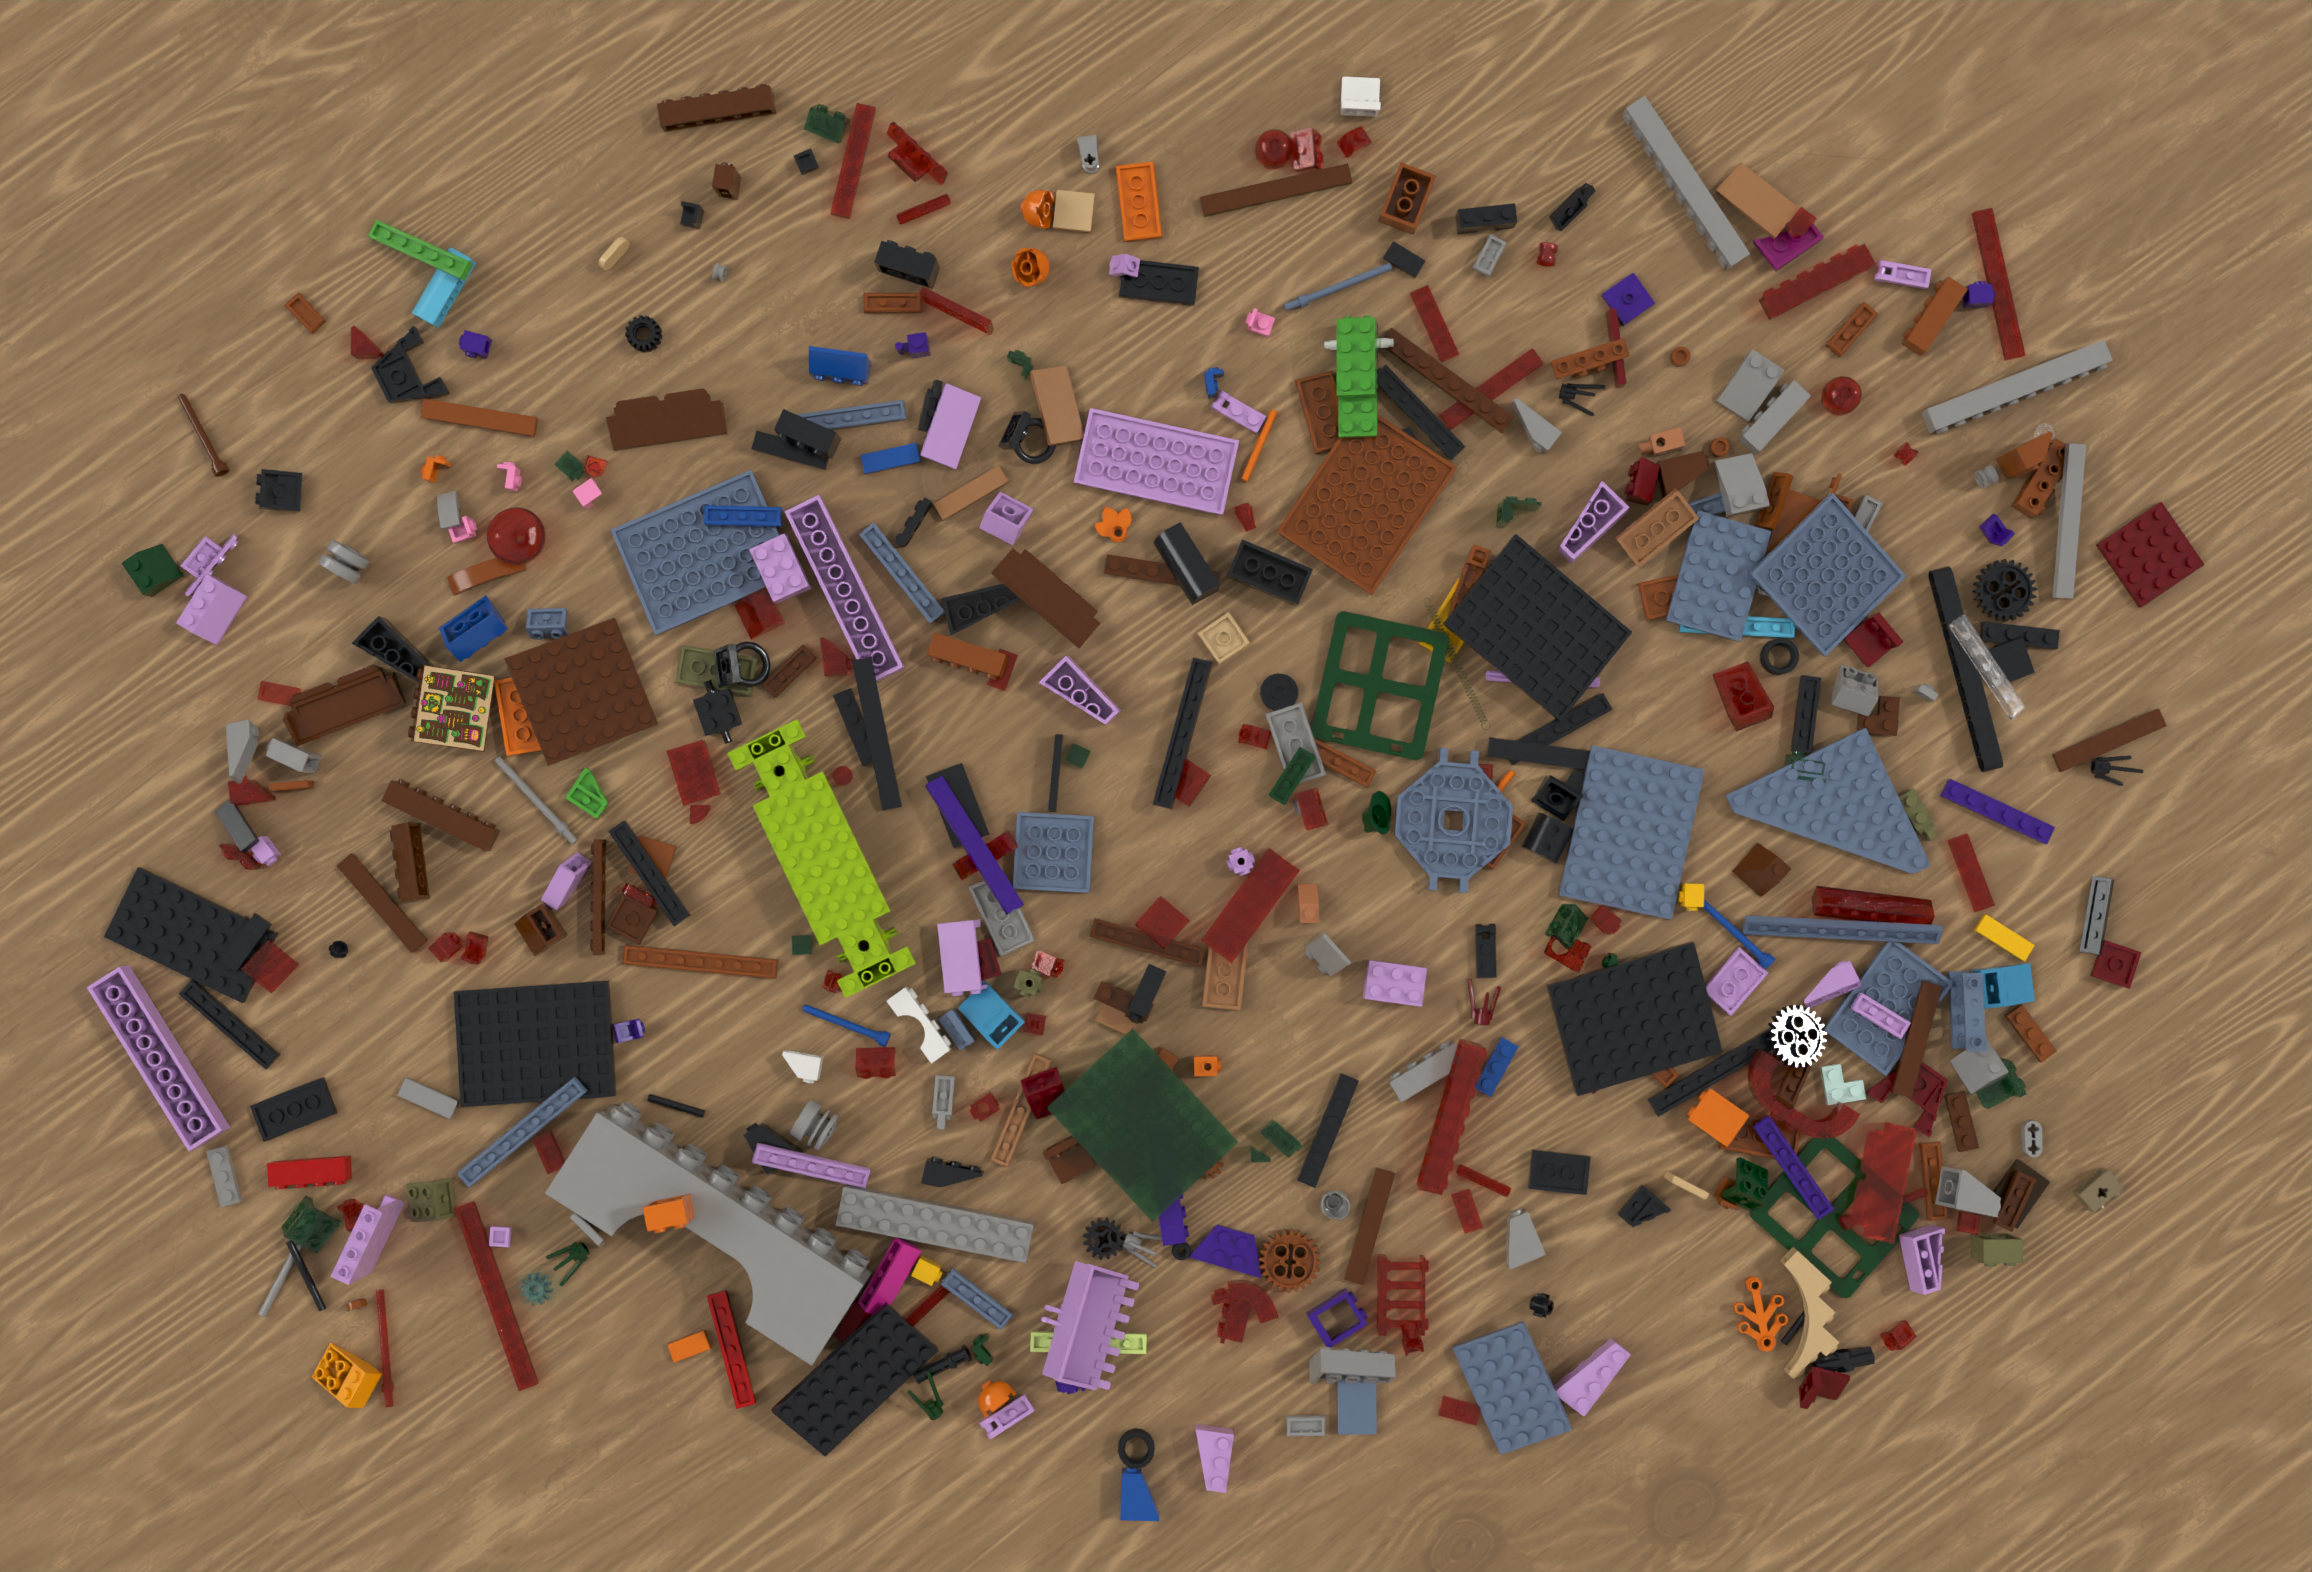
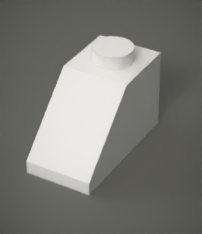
(804, 1065)

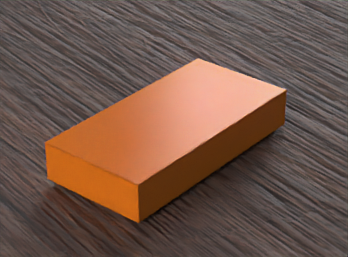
(689, 1346)

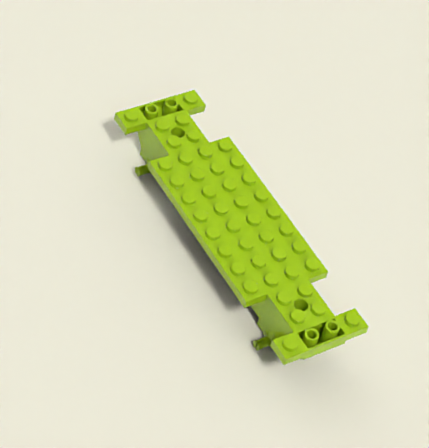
(822, 858)

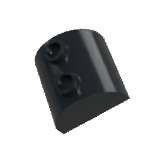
(1547, 837)

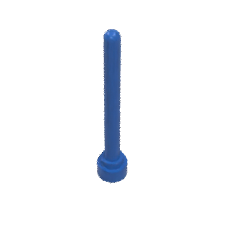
(1764, 959)
(880, 1037)

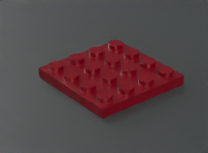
(2150, 554)

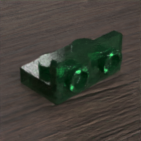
(826, 123)
(1567, 925)
(1281, 1138)

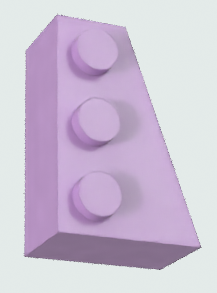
(1922, 1258)
(1215, 1454)

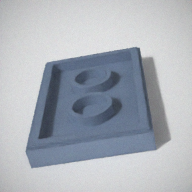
(1356, 1408)

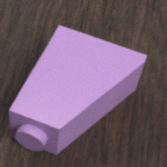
(566, 880)

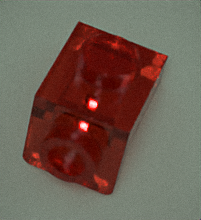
(1353, 141)
(1800, 223)
(1254, 736)
(475, 948)
(351, 1210)

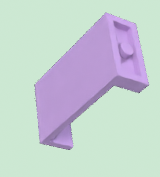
(960, 957)

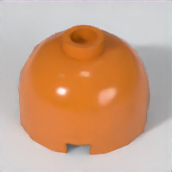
(1037, 208)
(1030, 267)
(994, 1396)

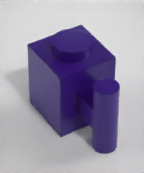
(917, 345)

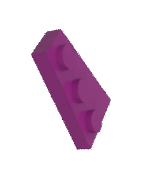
(1786, 247)

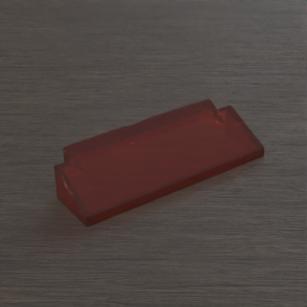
(1881, 1194)

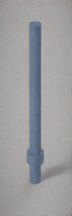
(1304, 300)

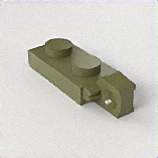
(1918, 814)

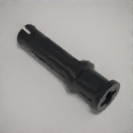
(950, 1361)

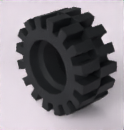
(633, 328)

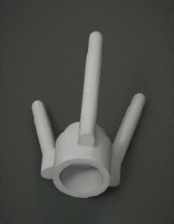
(1132, 1245)

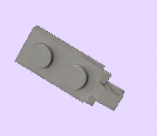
(943, 1099)

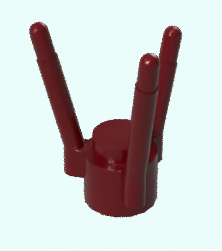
(1482, 1015)

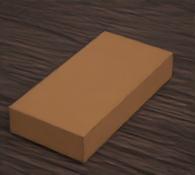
(1114, 1019)

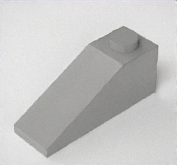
(1537, 429)
(241, 746)

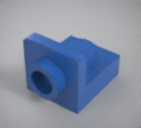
(1211, 384)

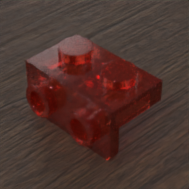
(875, 1062)

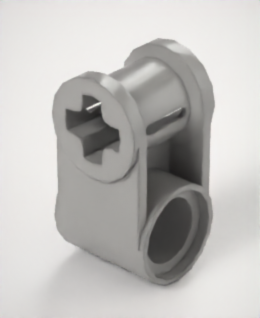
(1089, 151)

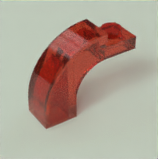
(998, 847)
(1250, 1292)

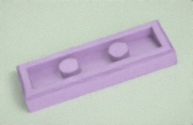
(1880, 1015)

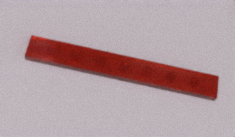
(1997, 276)

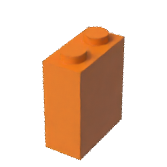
(1717, 1117)

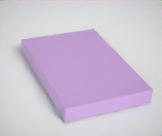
(1735, 981)

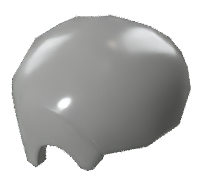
(1335, 1204)

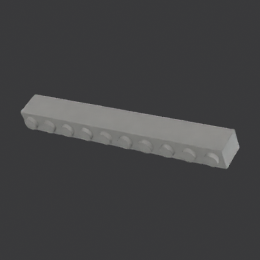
(1685, 183)
(2017, 386)

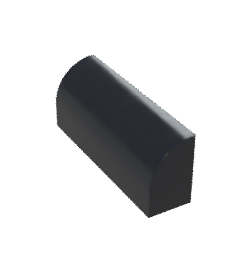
(1186, 563)

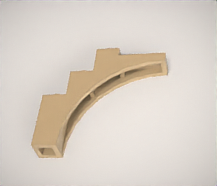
(1817, 1313)

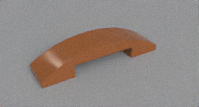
(1471, 572)
(482, 573)

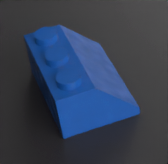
(839, 366)
(473, 629)

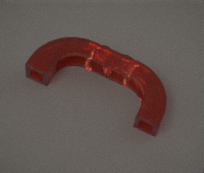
(1759, 1077)

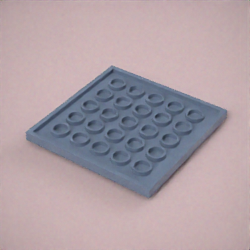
(1827, 574)

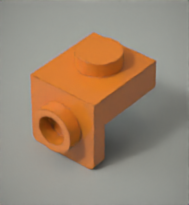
(430, 469)

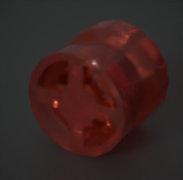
(1905, 453)

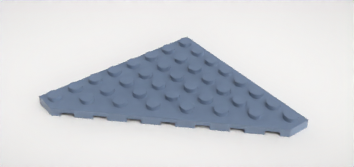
(1849, 811)

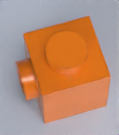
(1206, 1065)

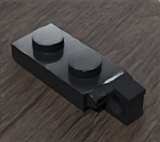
(1571, 207)
(929, 405)

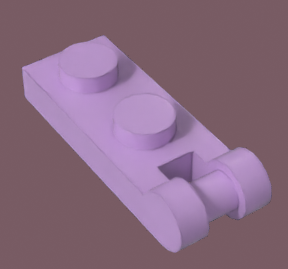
(1903, 274)
(1239, 412)
(1007, 1416)

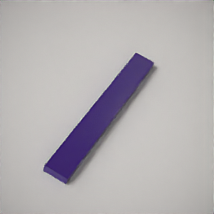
(974, 845)

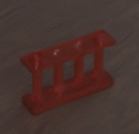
(1385, 1285)

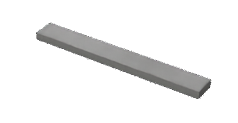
(2069, 520)

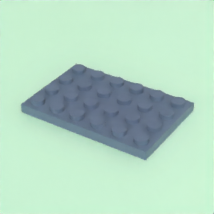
(1714, 577)
(1893, 982)
(1512, 1387)

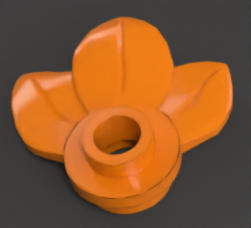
(1113, 521)

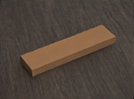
(971, 492)

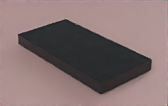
(1161, 283)
(961, 787)
(293, 1109)

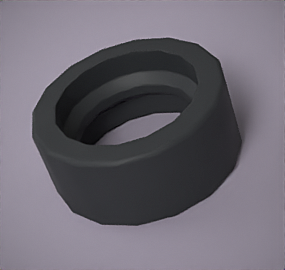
(1794, 658)
(1132, 1463)

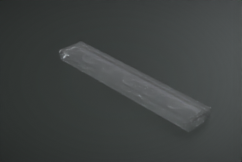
(1987, 666)

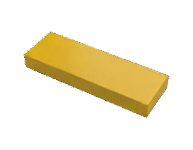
(2004, 937)

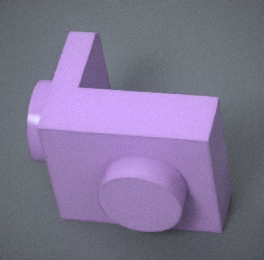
(1124, 265)

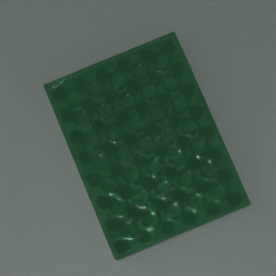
(1142, 1124)

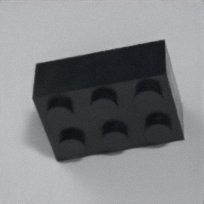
(907, 264)
(807, 435)

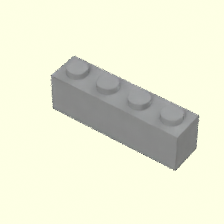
(1776, 415)
(1424, 1073)

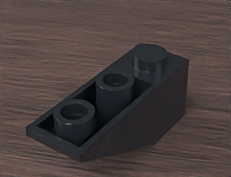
(943, 1174)

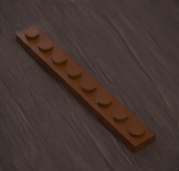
(1449, 382)

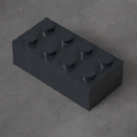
(1269, 573)

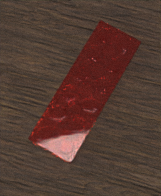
(1250, 905)

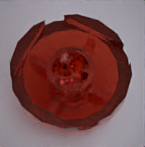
(1273, 149)
(1841, 395)

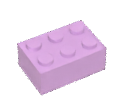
(780, 568)
(1394, 983)

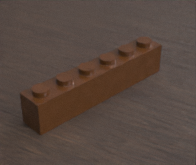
(716, 108)
(440, 815)

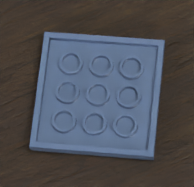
(1053, 852)

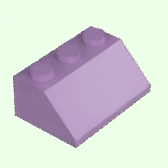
(212, 609)

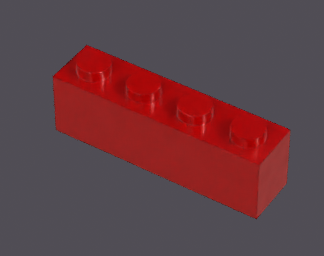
(309, 1171)

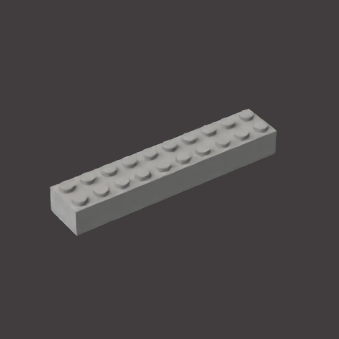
(935, 1223)

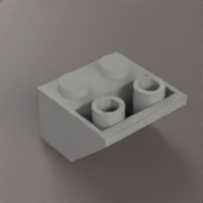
(1855, 690)

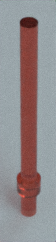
(387, 1385)

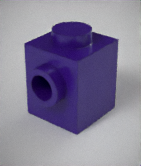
(1978, 295)
(475, 344)

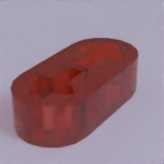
(639, 895)

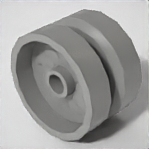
(344, 560)

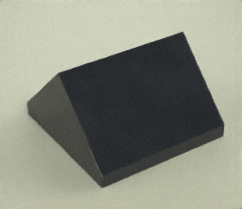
(1556, 797)

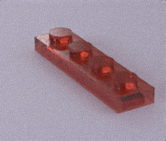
(1970, 872)

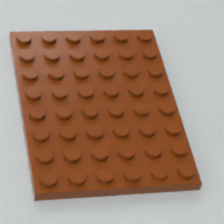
(1367, 503)

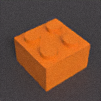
(668, 1212)

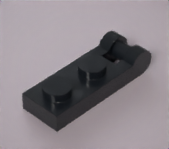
(914, 522)
(1485, 951)

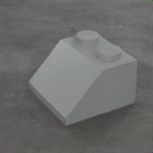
(1979, 1068)

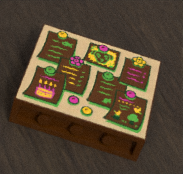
(451, 708)

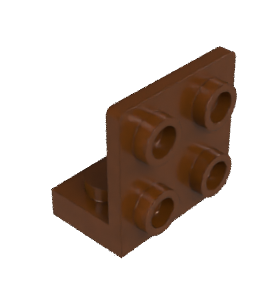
(1068, 1159)

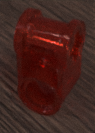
(1411, 1338)

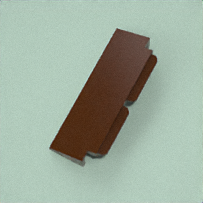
(674, 419)
(1047, 595)
(335, 707)

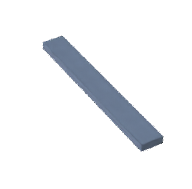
(522, 1131)

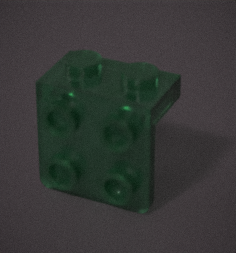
(2002, 1089)

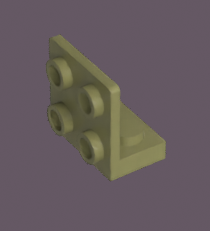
(431, 1200)

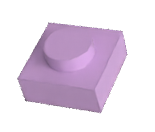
(500, 1236)

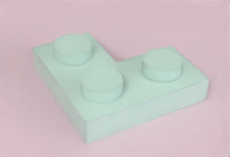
(1836, 1089)

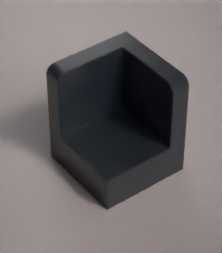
(691, 215)

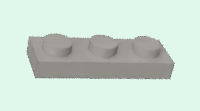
(224, 1176)

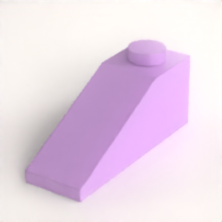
(1835, 983)

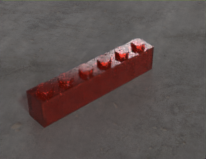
(1817, 281)
(1871, 906)

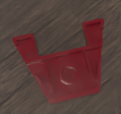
(1926, 1094)

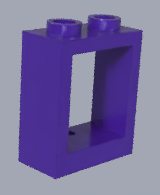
(1351, 1299)

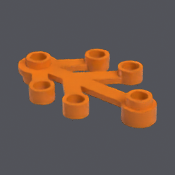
(1761, 1316)

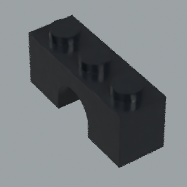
(1497, 216)

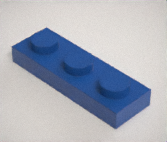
(1496, 1066)

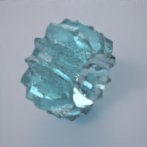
(529, 1287)

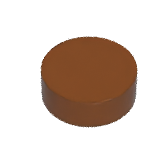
(1680, 356)
(1719, 447)
(356, 1304)

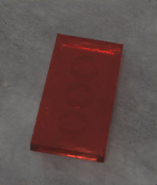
(957, 311)

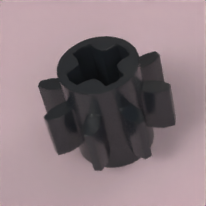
(1541, 1305)

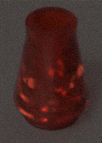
(1245, 515)

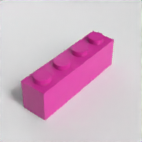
(889, 1275)

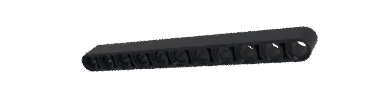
(1965, 673)

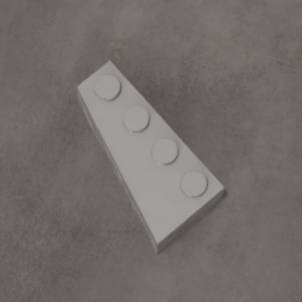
(1351, 1366)

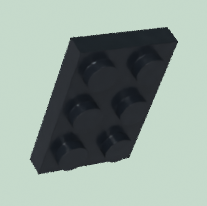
(1559, 1172)

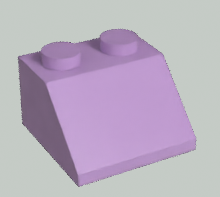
(1006, 518)

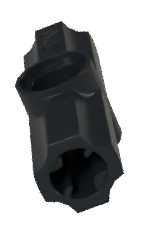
(1845, 1359)

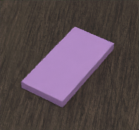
(950, 426)

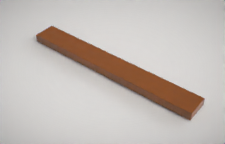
(700, 961)

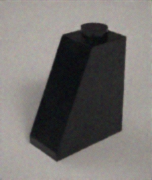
(1145, 994)
(767, 1136)

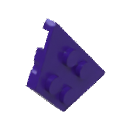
(1230, 1250)

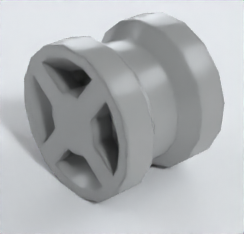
(1986, 476)

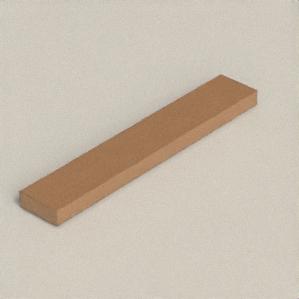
(1018, 1116)

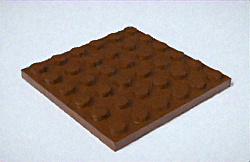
(581, 691)

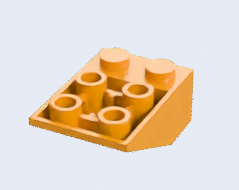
(346, 1376)

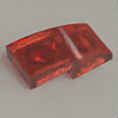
(232, 852)
(1467, 1211)

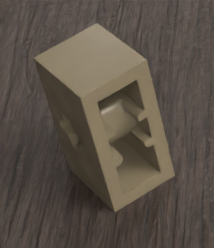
(2088, 1191)

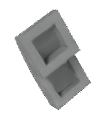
(448, 510)

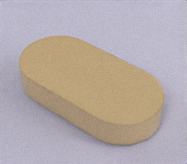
(614, 253)

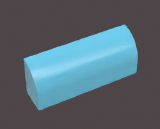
(440, 294)

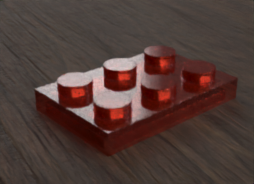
(693, 772)

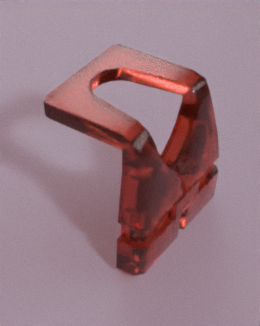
(1573, 958)

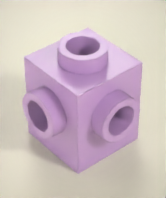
(1234, 866)

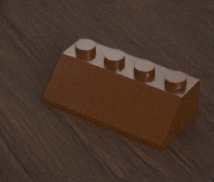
(410, 862)

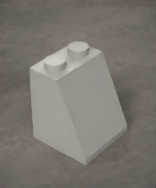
(1964, 1192)

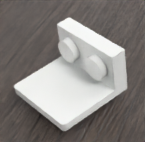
(1360, 96)

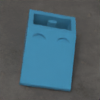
(2007, 985)
(991, 1016)

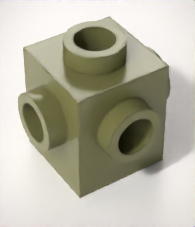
(1021, 982)

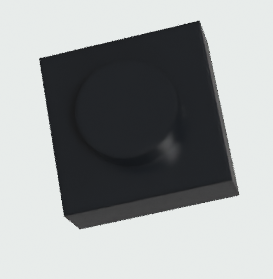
(806, 161)

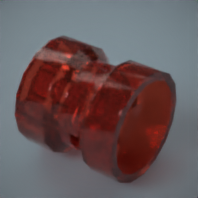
(1547, 254)

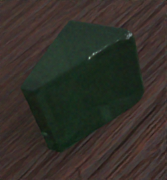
(1258, 1156)

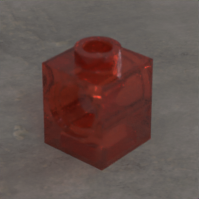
(1605, 920)
(446, 946)
(992, 1103)

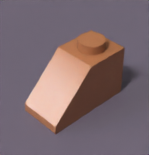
(1308, 903)

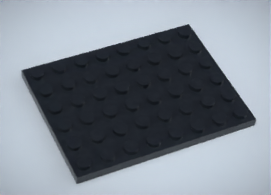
(1537, 627)
(1634, 1018)
(533, 1041)

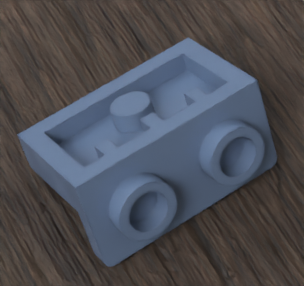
(547, 623)
(957, 1029)

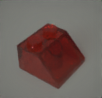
(759, 613)

